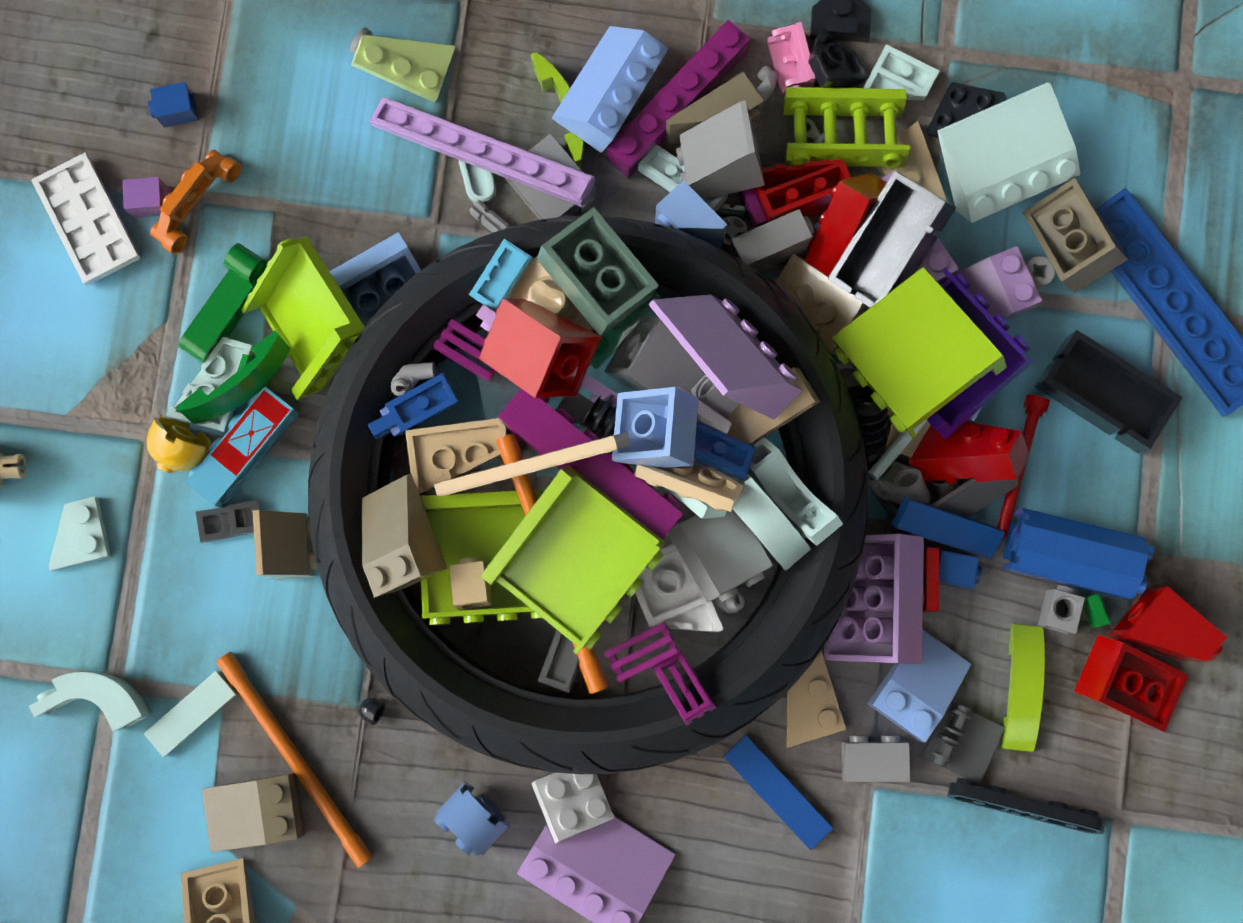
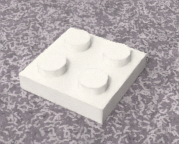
(572, 803)

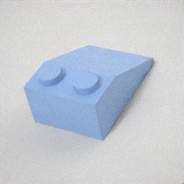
(920, 693)

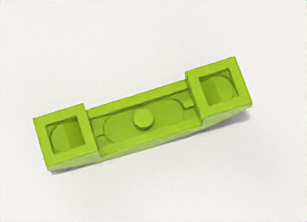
(551, 78)
(1025, 688)

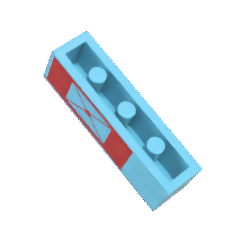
(242, 447)

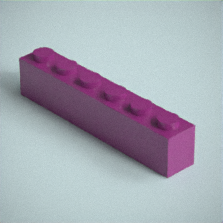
(690, 84)
(552, 430)

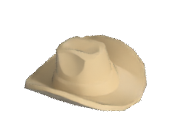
(543, 291)

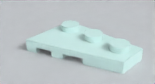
(216, 369)

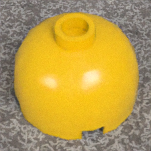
(176, 446)

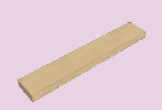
(533, 464)

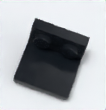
(961, 102)

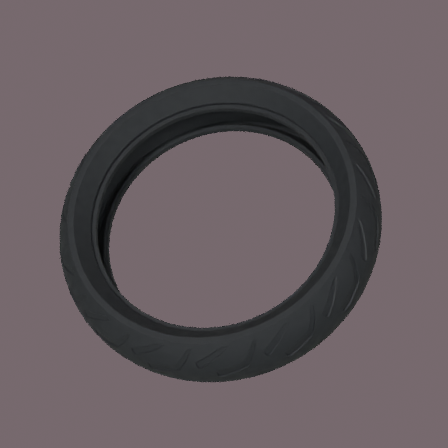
(525, 723)

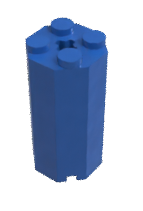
(1077, 554)

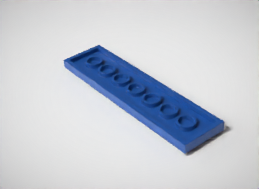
(1176, 304)

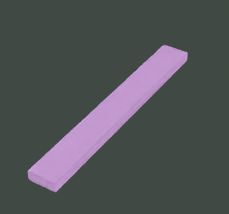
(483, 151)

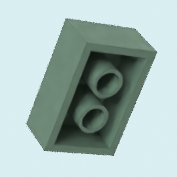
(597, 271)

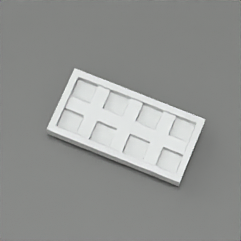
(85, 219)

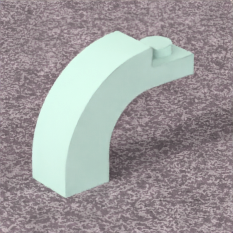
(790, 495)
(769, 524)
(111, 694)

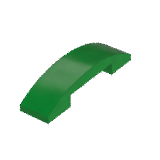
(241, 386)

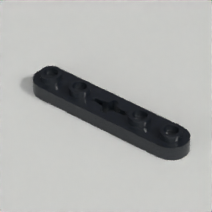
(1052, 813)

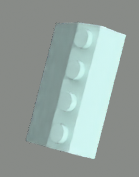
(1008, 153)

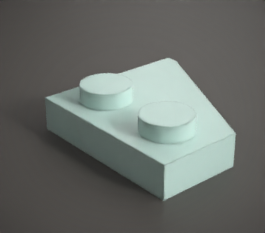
(902, 71)
(80, 535)

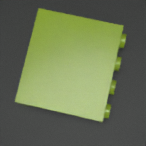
(307, 312)
(916, 351)
(469, 528)
(575, 558)

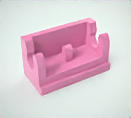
(791, 57)

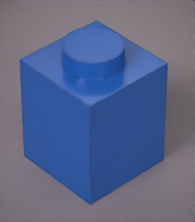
(173, 104)
(958, 570)

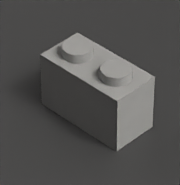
(875, 760)

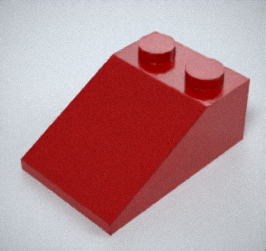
(1131, 682)

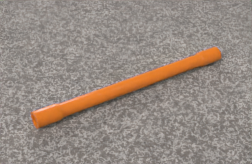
(511, 453)
(350, 840)

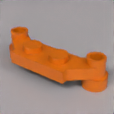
(187, 194)

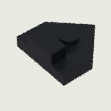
(843, 19)
(833, 64)

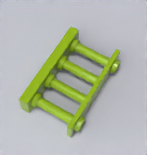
(846, 102)

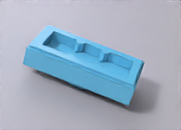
(501, 275)

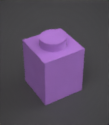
(144, 196)

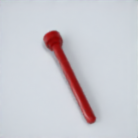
(1034, 407)

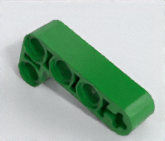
(224, 306)

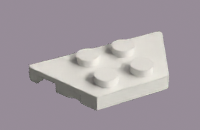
(674, 596)

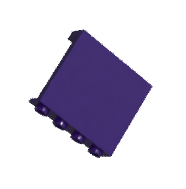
(1014, 351)

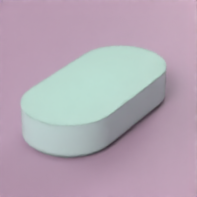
(478, 183)

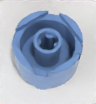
(472, 820)

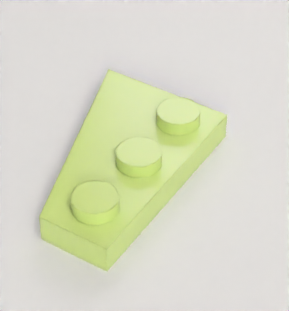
(405, 63)

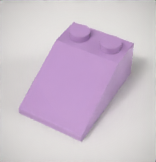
(1003, 284)

